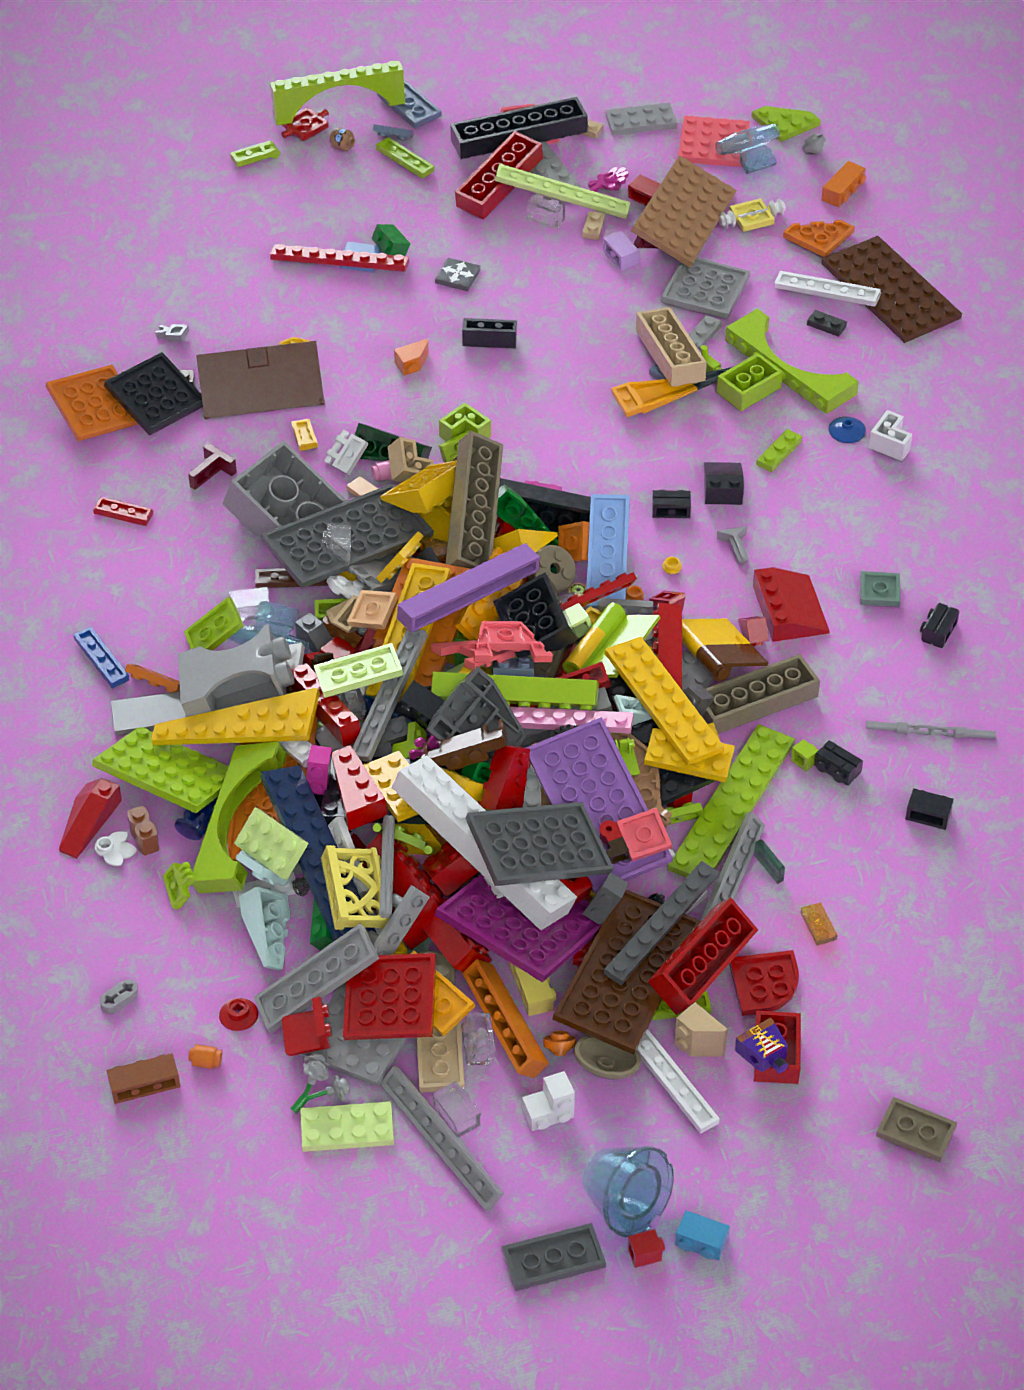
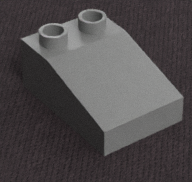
(278, 491)

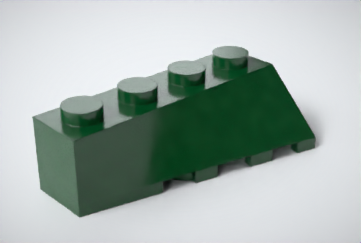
(378, 443)

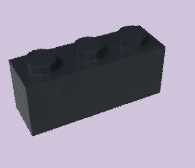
(489, 333)

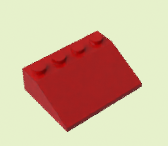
(788, 604)

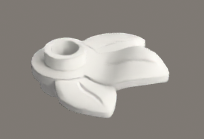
(115, 848)

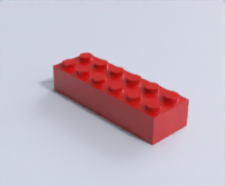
(480, 191)
(703, 956)

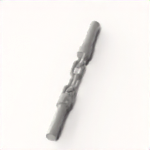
(959, 732)

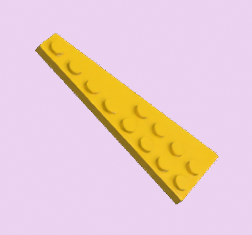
(266, 720)

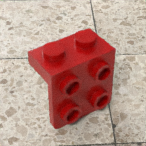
(307, 1030)

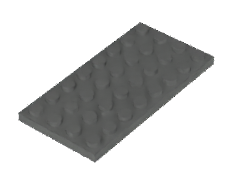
(375, 532)

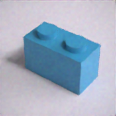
(702, 1235)

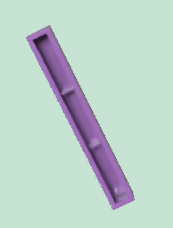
(467, 587)

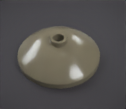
(605, 1060)

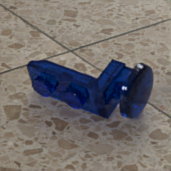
(195, 825)

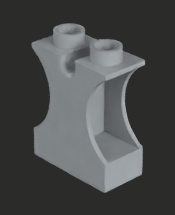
(234, 675)

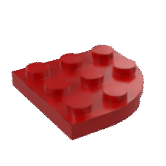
(764, 980)

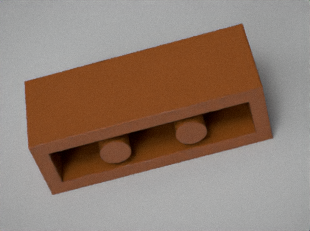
(143, 1078)

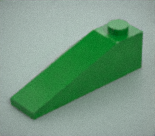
(517, 512)

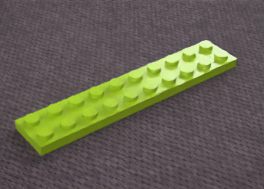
(732, 800)

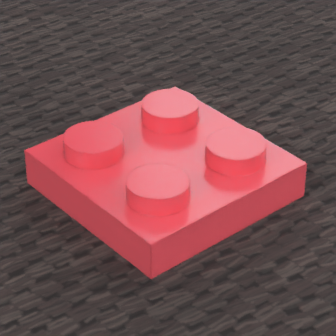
(644, 834)

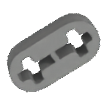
(118, 996)

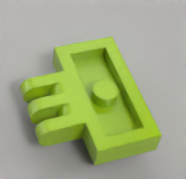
(177, 881)

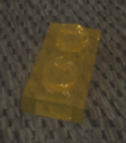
(818, 923)

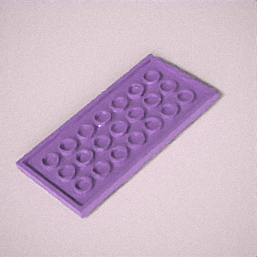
(590, 770)

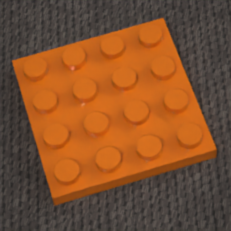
(88, 405)

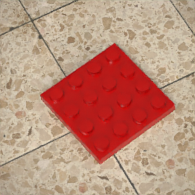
(391, 998)

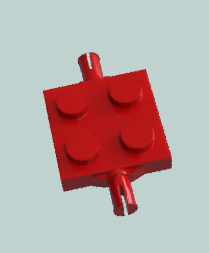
(306, 124)

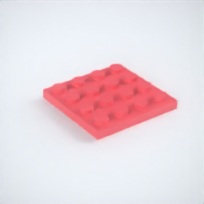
(700, 137)

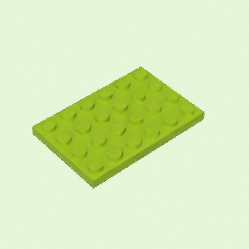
(164, 770)

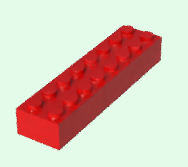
(454, 945)

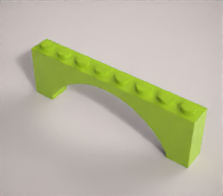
(293, 93)
(821, 390)
(213, 866)

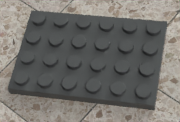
(538, 843)

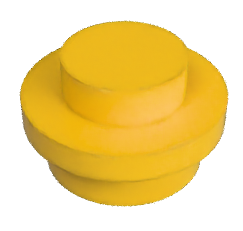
(672, 565)

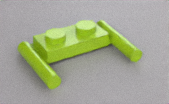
(414, 840)

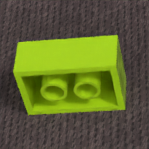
(749, 381)

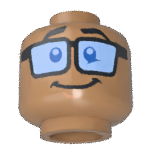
(342, 139)

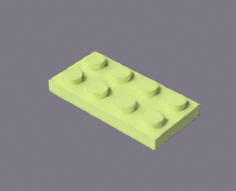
(358, 670)
(271, 843)
(347, 1126)

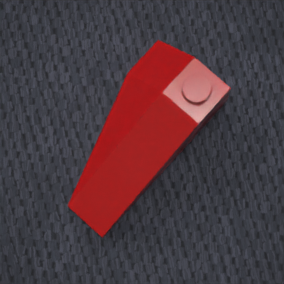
(88, 815)

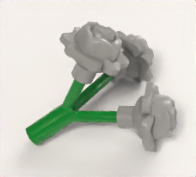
(316, 1069)

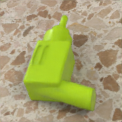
(711, 363)

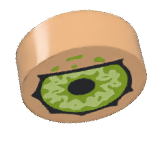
(577, 588)

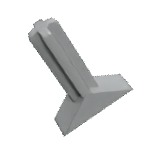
(734, 537)

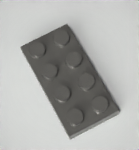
(553, 1257)

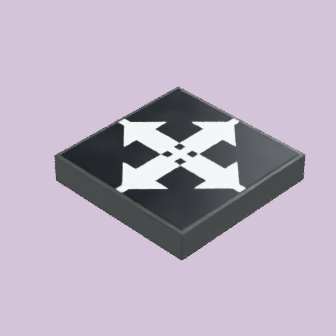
(457, 274)

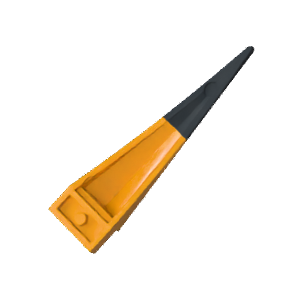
(652, 394)

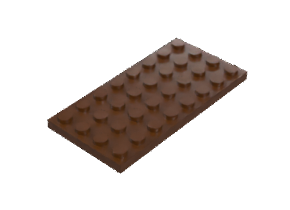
(906, 300)
(601, 1005)

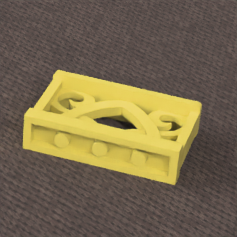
(371, 877)

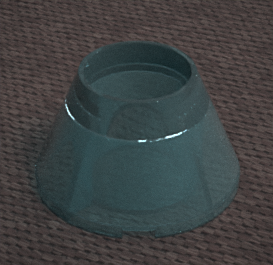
(629, 1186)

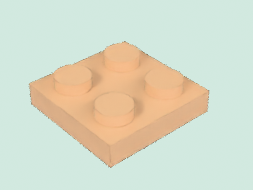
(372, 609)

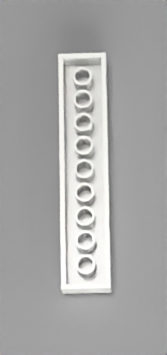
(445, 807)

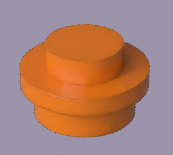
(634, 593)

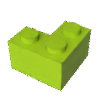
(464, 419)

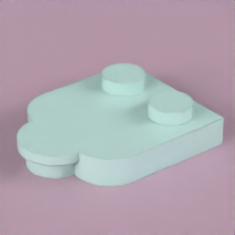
(259, 870)

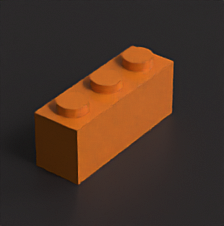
(843, 184)

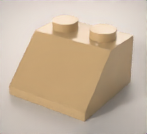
(700, 1033)

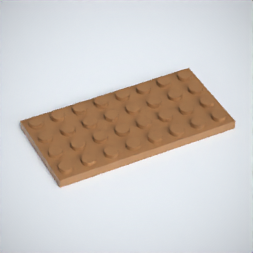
(684, 211)

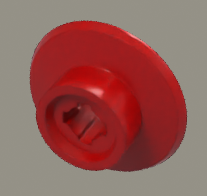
(238, 1021)

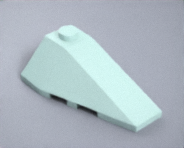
(266, 918)

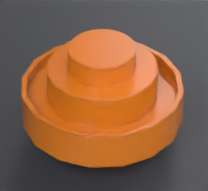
(559, 1042)

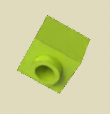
(804, 755)

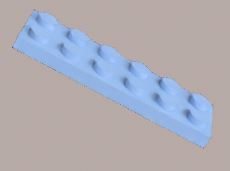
(608, 541)

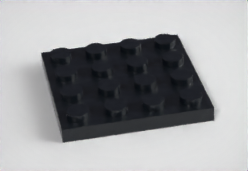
(155, 393)

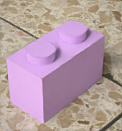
(621, 250)

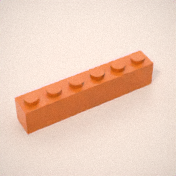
(505, 1019)

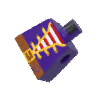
(763, 1047)

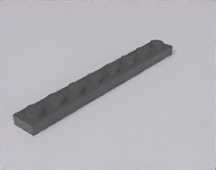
(661, 923)

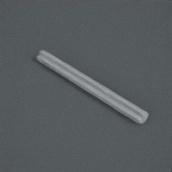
(387, 861)

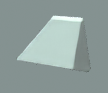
(631, 704)

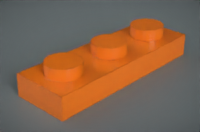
(155, 678)

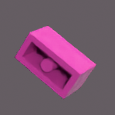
(319, 768)

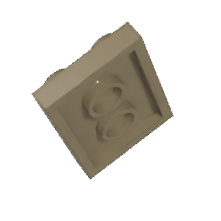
(916, 1129)

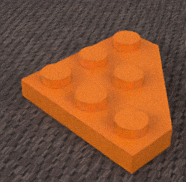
(818, 236)

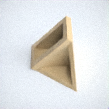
(340, 613)

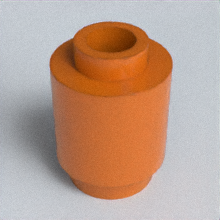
(205, 1056)

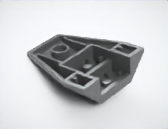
(474, 704)

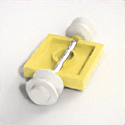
(752, 214)

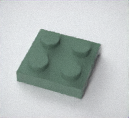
(880, 589)

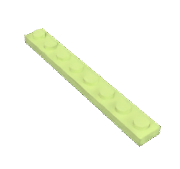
(562, 191)

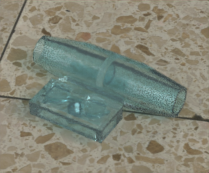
(751, 146)
(280, 619)

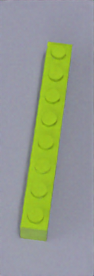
(529, 690)

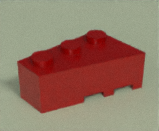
(507, 779)

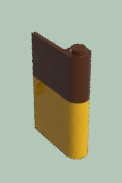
(719, 646)

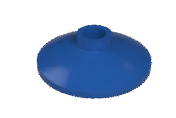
(847, 429)

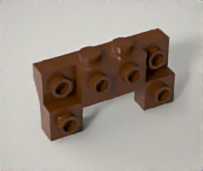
(467, 747)

